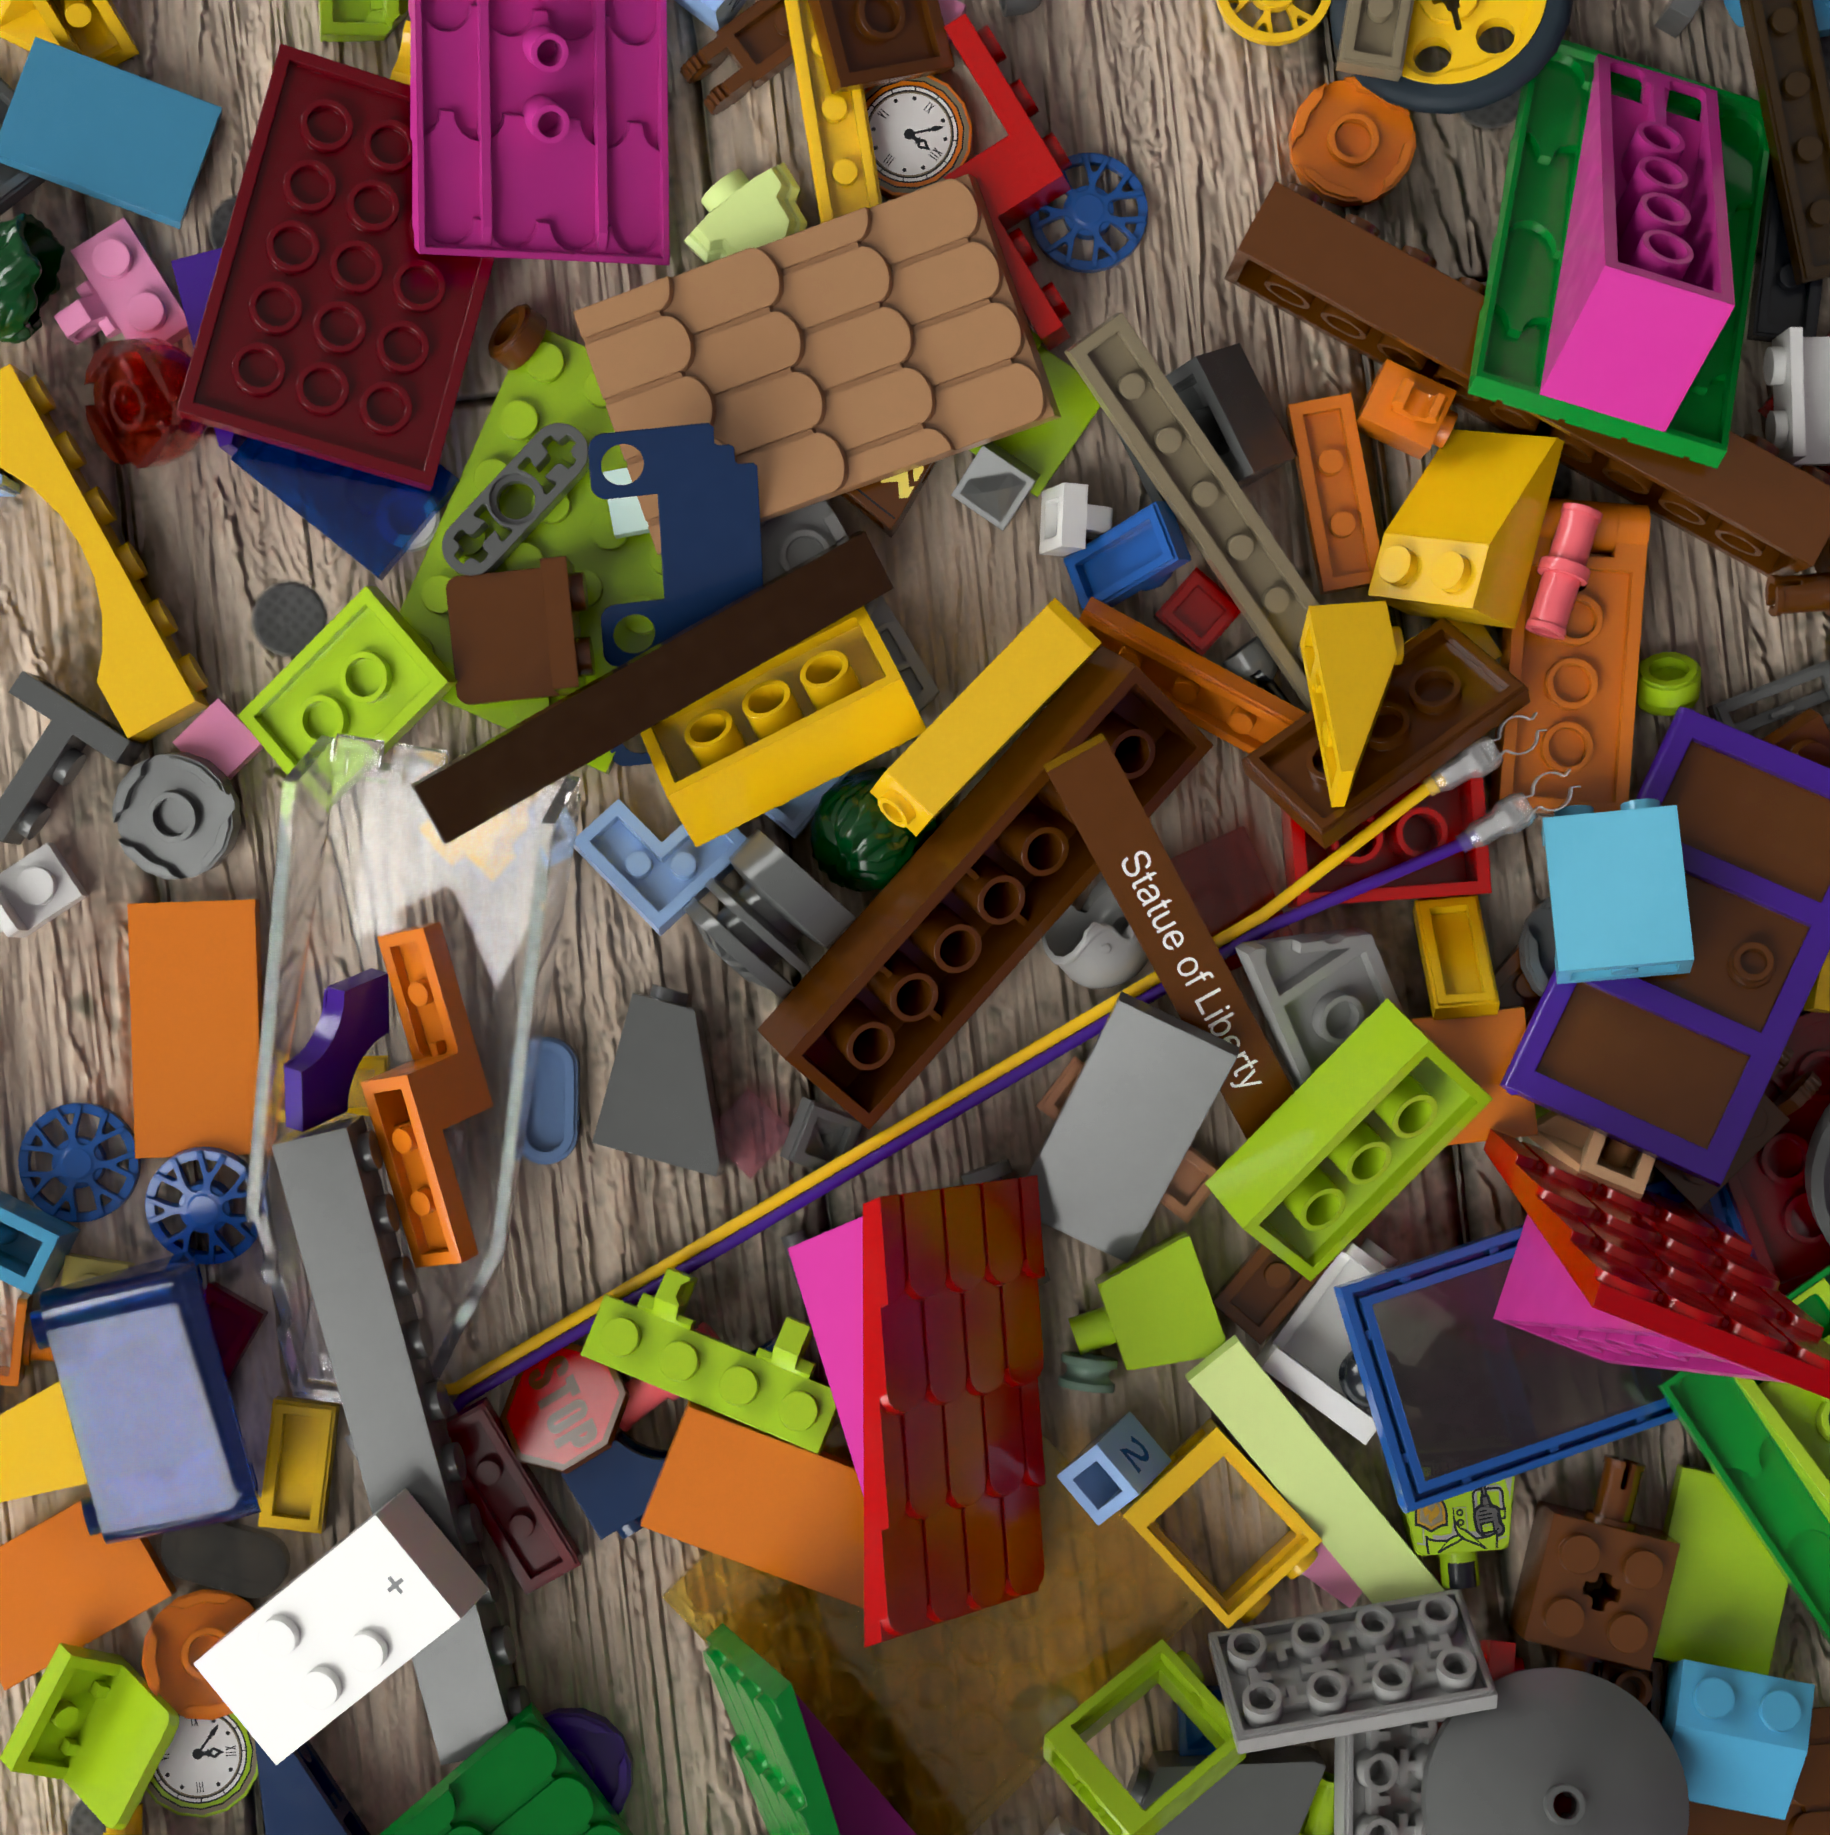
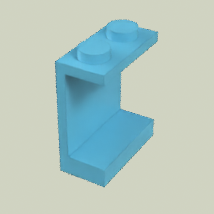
(1617, 892)

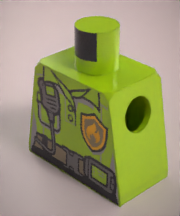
(1460, 1529)

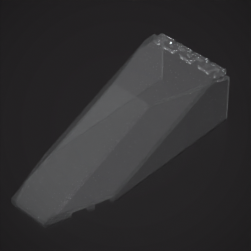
(368, 862)

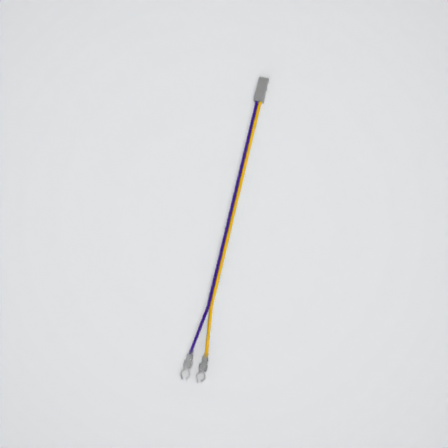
(1506, 817)

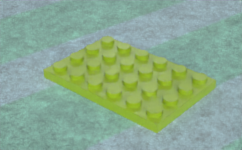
(546, 390)

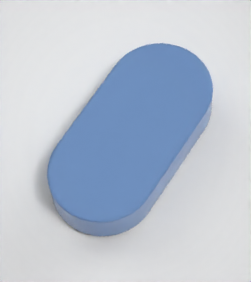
(555, 1104)

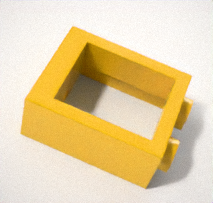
(1249, 1593)

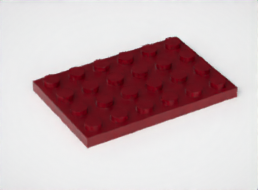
(320, 306)

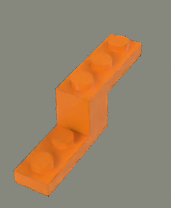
(427, 1095)

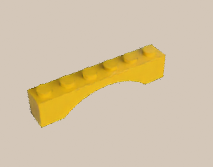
(140, 663)

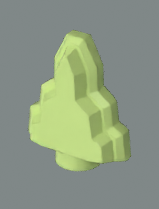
(747, 213)

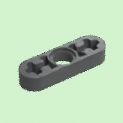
(513, 473)

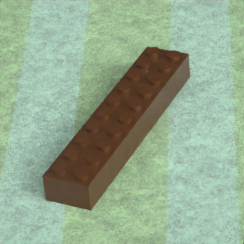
(1406, 311)

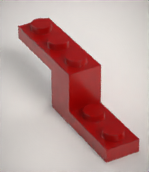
(1014, 174)

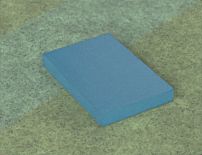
(107, 133)

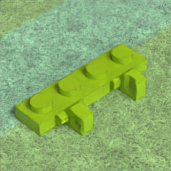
(760, 1390)

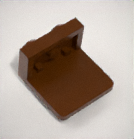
(519, 633)

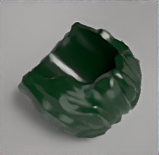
(27, 275)
(856, 839)

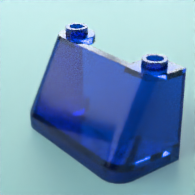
(148, 1400)

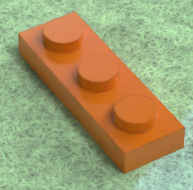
(1334, 492)

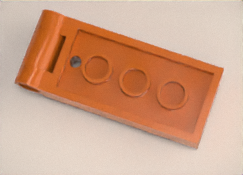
(1580, 683)

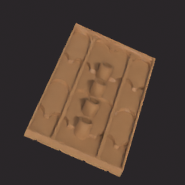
(831, 350)

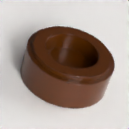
(517, 336)

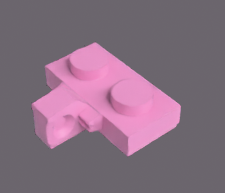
(122, 291)

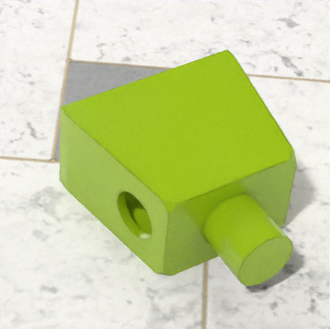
(1153, 1309)

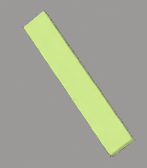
(1309, 1475)

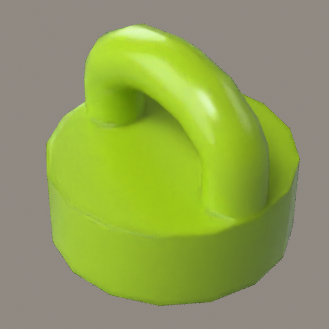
(1667, 683)

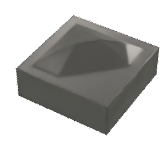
(995, 485)
(819, 1134)

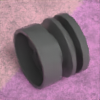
(768, 915)

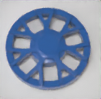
(1089, 215)
(78, 1162)
(202, 1207)

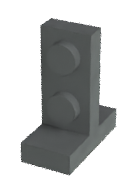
(56, 756)

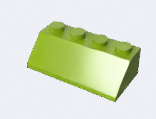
(1347, 1141)

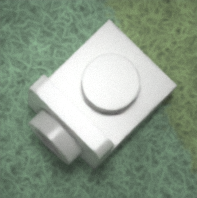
(37, 891)

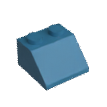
(1738, 1735)

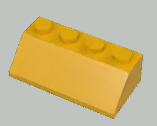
(783, 728)

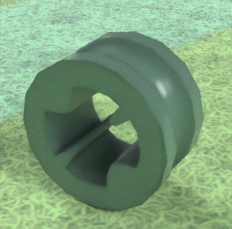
(1087, 1372)

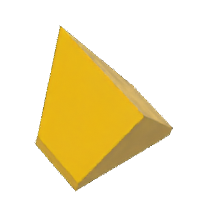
(78, 25)

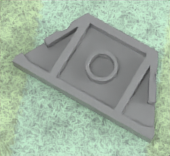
(1315, 991)

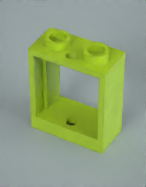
(1093, 1782)

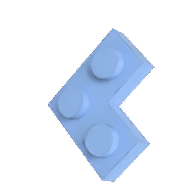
(650, 873)

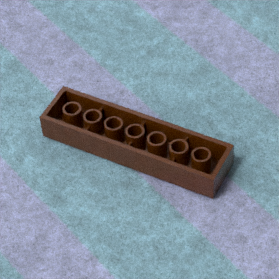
(974, 895)

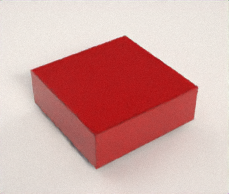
(1198, 612)

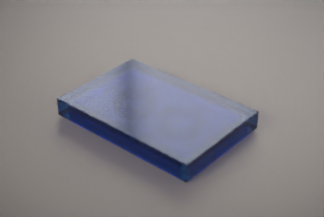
(354, 509)

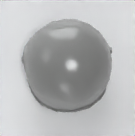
(1095, 943)

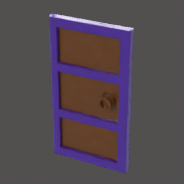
(1688, 1055)

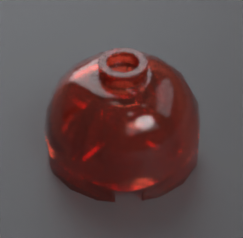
(137, 402)

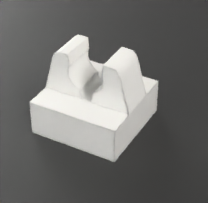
(1070, 519)

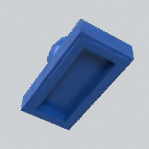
(1129, 557)

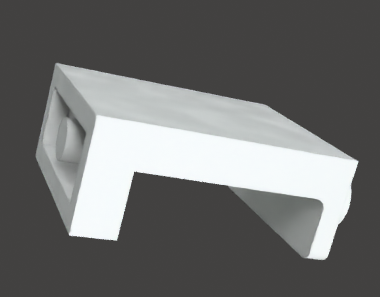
(1314, 1341)

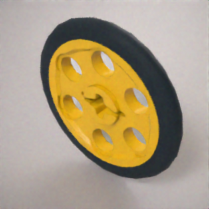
(1472, 75)

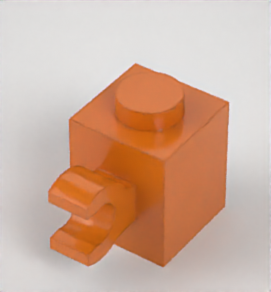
(1407, 410)

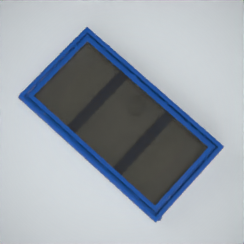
(1475, 1397)

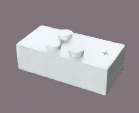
(341, 1627)

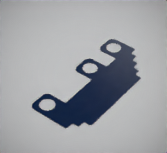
(705, 531)

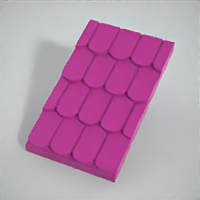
(540, 129)

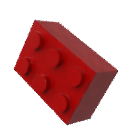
(1421, 829)

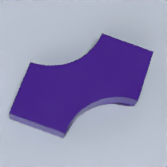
(322, 1073)

